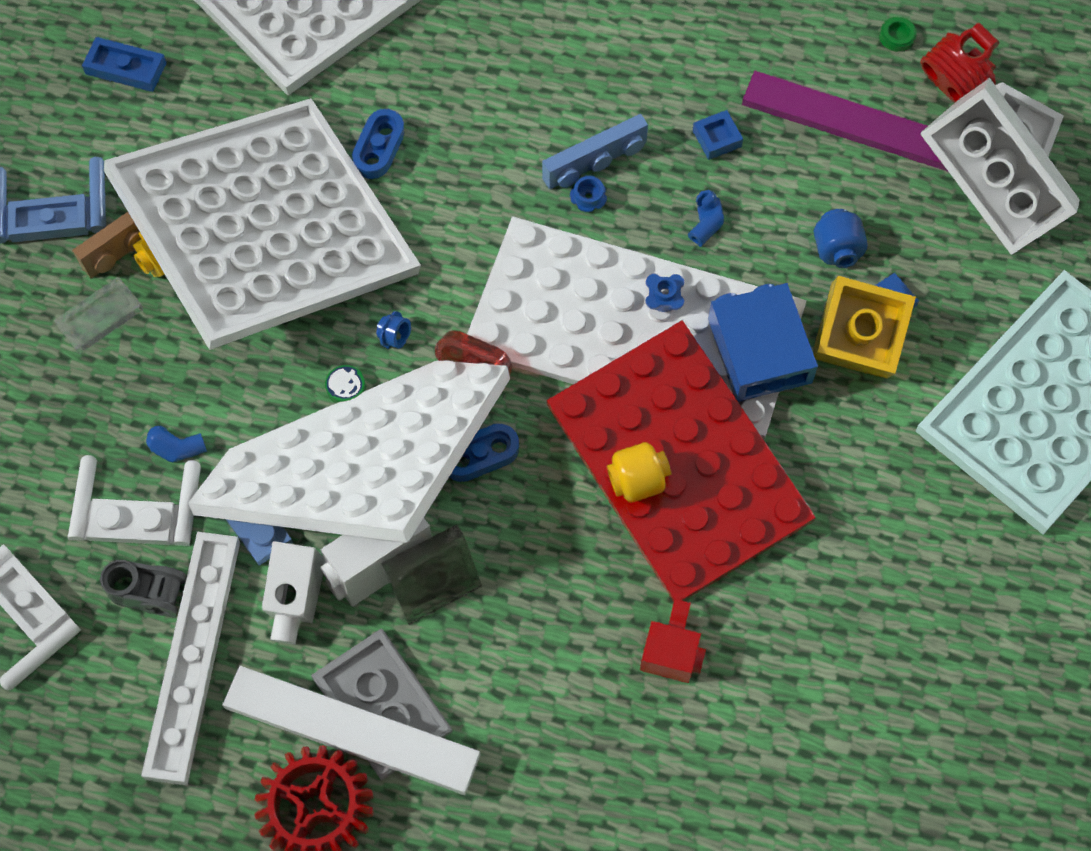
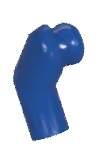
(710, 217)
(171, 447)

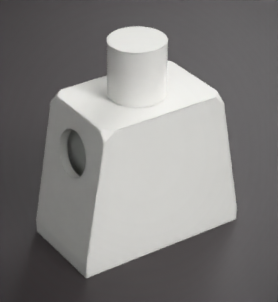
(302, 570)

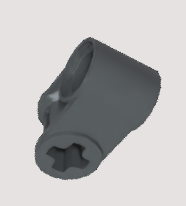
(151, 589)

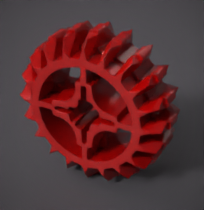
(321, 787)

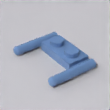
(54, 215)

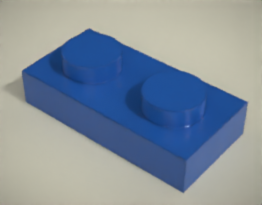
(124, 64)

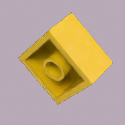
(863, 327)

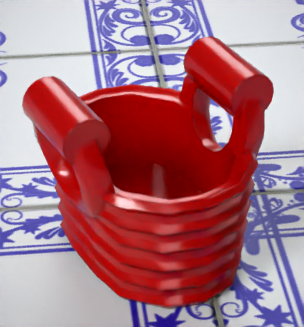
(957, 71)

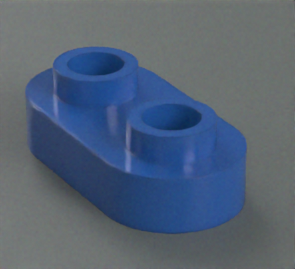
(378, 146)
(482, 456)

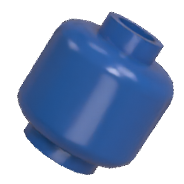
(840, 238)

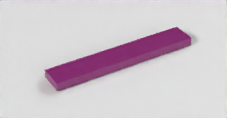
(839, 117)

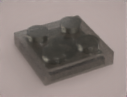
(432, 574)

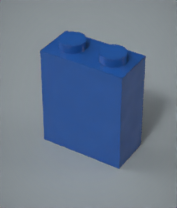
(762, 341)

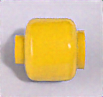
(638, 472)

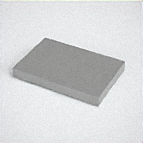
(381, 682)

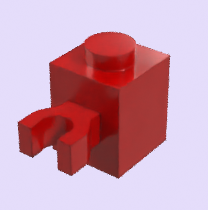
(671, 648)

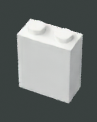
(355, 562)

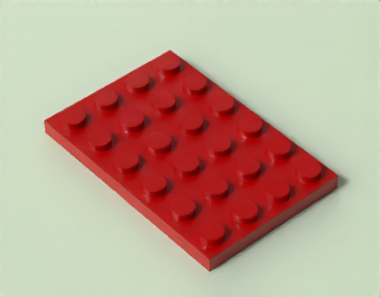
(724, 484)

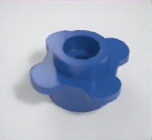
(664, 302)

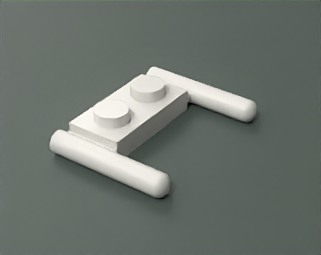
(132, 520)
(34, 613)

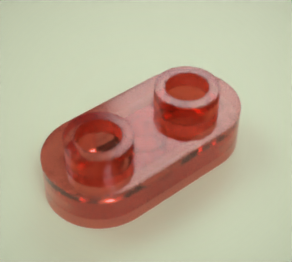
(472, 350)

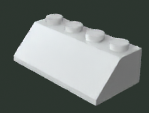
(1001, 167)

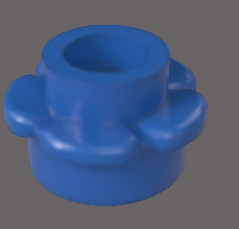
(592, 186)
(389, 327)

